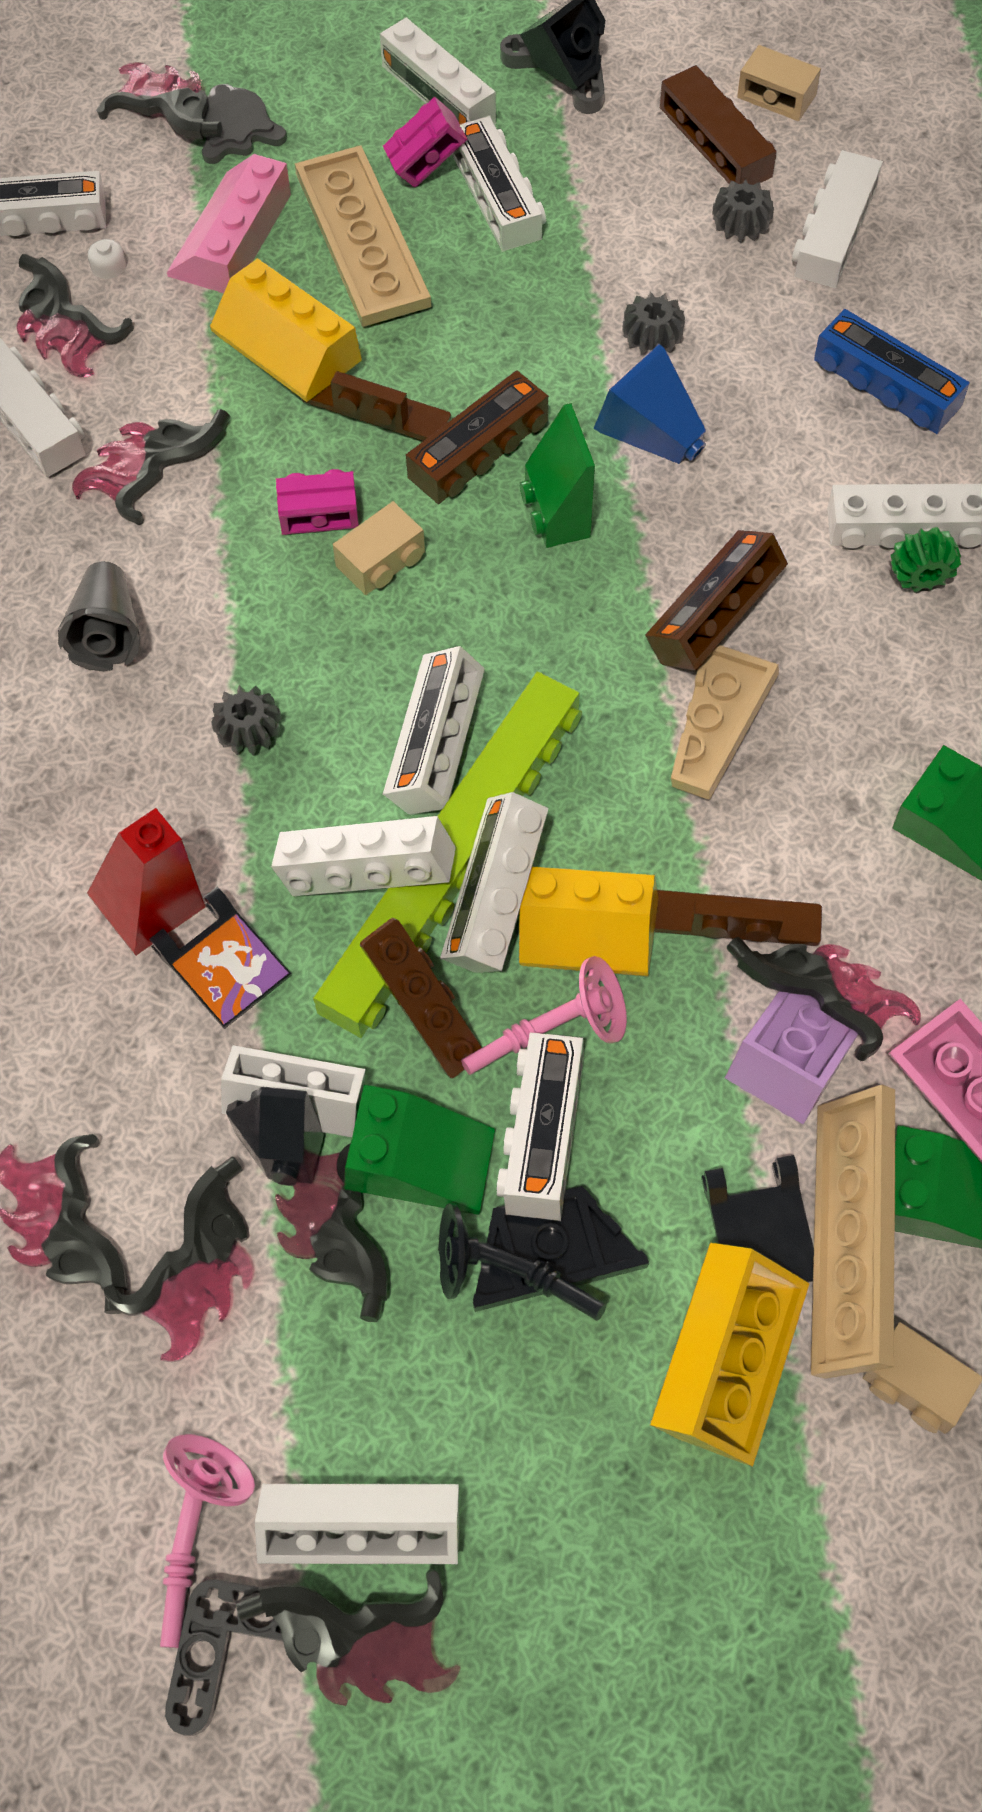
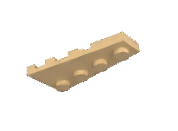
(722, 708)

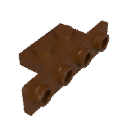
(380, 406)
(738, 917)
(421, 995)

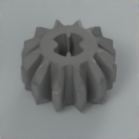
(743, 210)
(653, 323)
(246, 720)

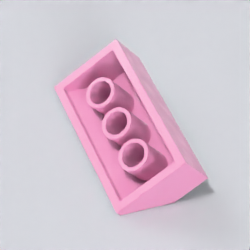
(233, 223)
(947, 1069)

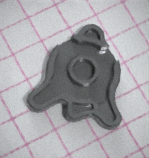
(242, 121)

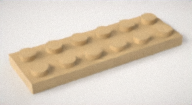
(362, 236)
(854, 1235)

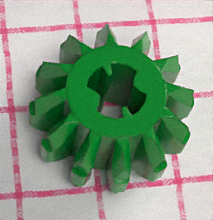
(925, 559)

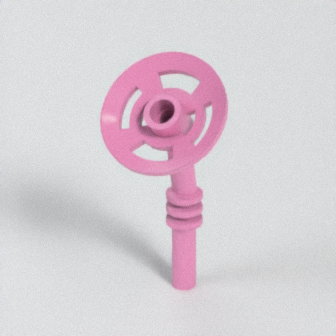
(589, 1003)
(199, 1486)

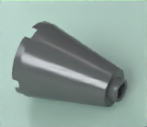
(100, 620)

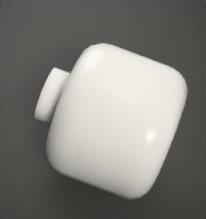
(106, 259)

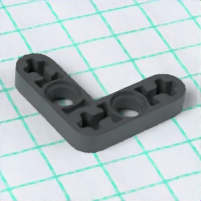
(523, 59)
(217, 1633)

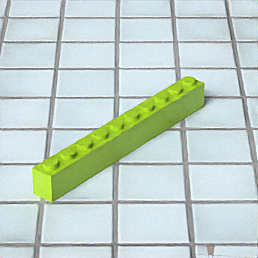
(509, 763)

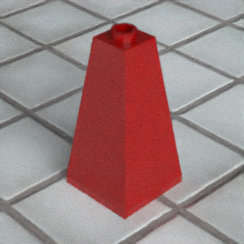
(146, 882)

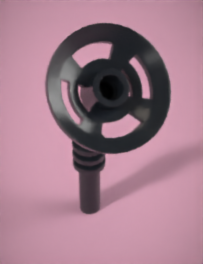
(462, 1251)

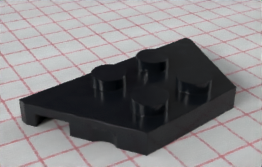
(581, 1246)

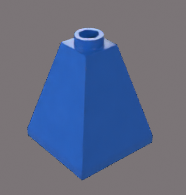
(653, 411)

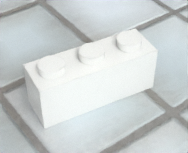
(332, 1087)

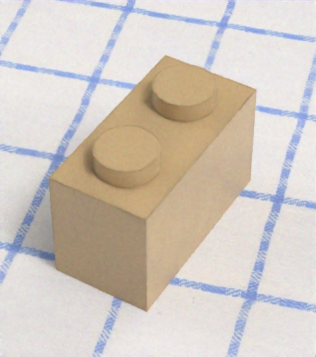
(778, 82)
(379, 548)
(925, 1381)

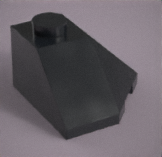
(568, 41)
(279, 1133)

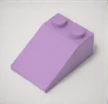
(791, 1054)

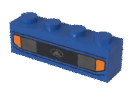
(891, 371)

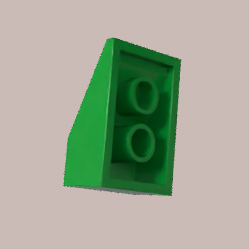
(560, 482)
(947, 811)
(417, 1151)
(937, 1187)

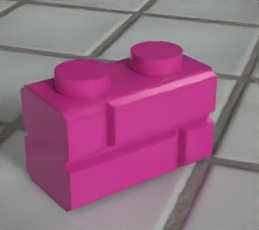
(424, 142)
(317, 502)

